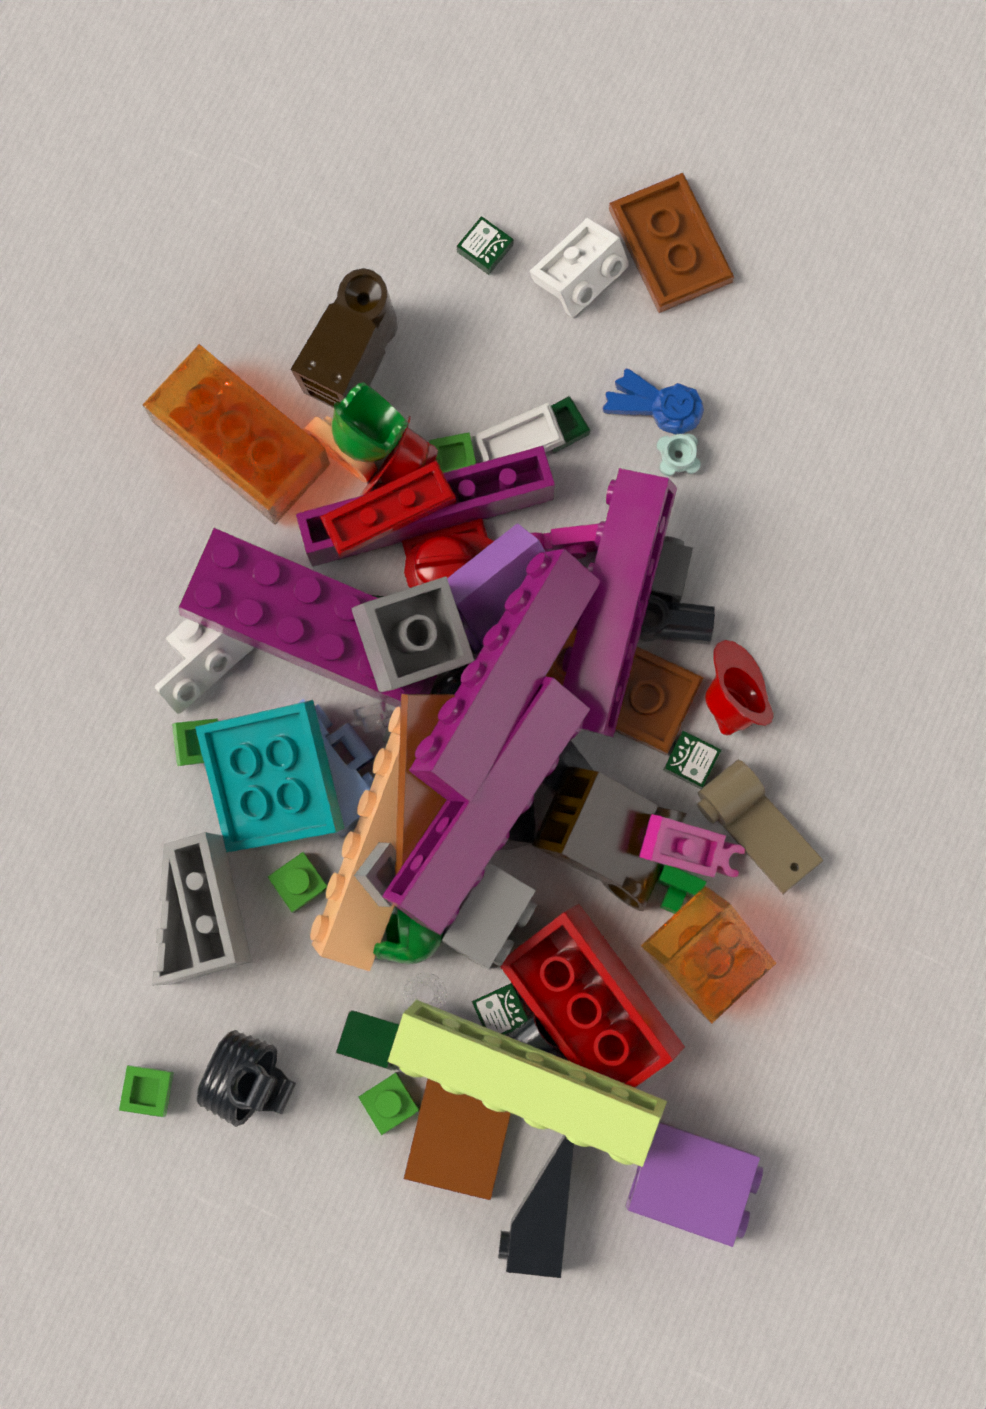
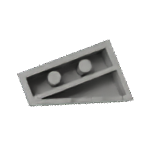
(199, 912)

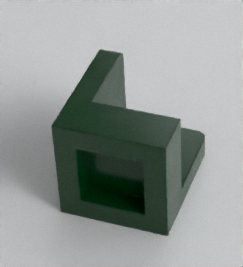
(367, 1039)

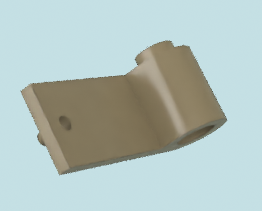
(769, 839)

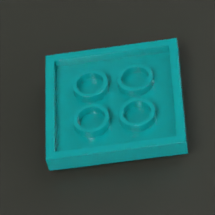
(270, 777)

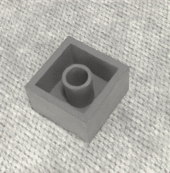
(412, 634)
(490, 916)

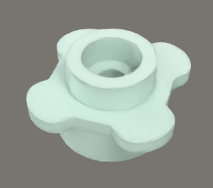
(678, 443)

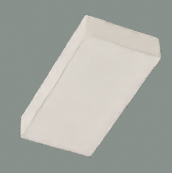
(520, 433)

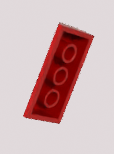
(591, 1001)

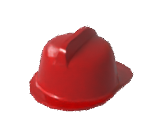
(408, 455)
(442, 556)
(738, 690)

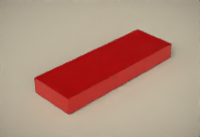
(388, 509)

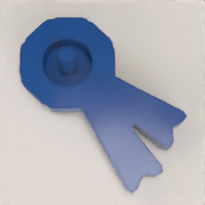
(673, 408)

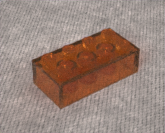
(237, 434)

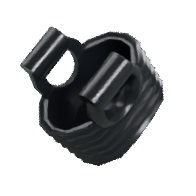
(240, 1080)

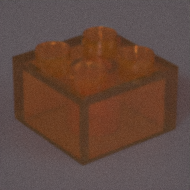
(709, 954)

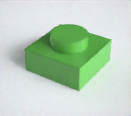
(454, 451)
(186, 742)
(298, 882)
(146, 1091)
(388, 1103)

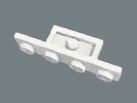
(205, 661)

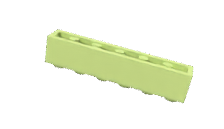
(527, 1083)

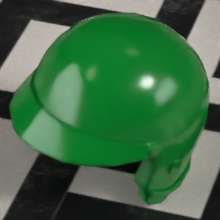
(366, 425)
(407, 940)

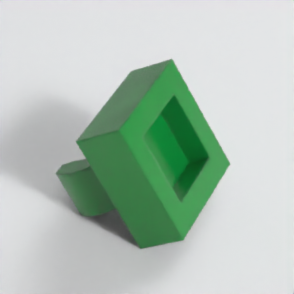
(679, 885)

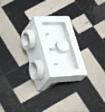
(581, 266)

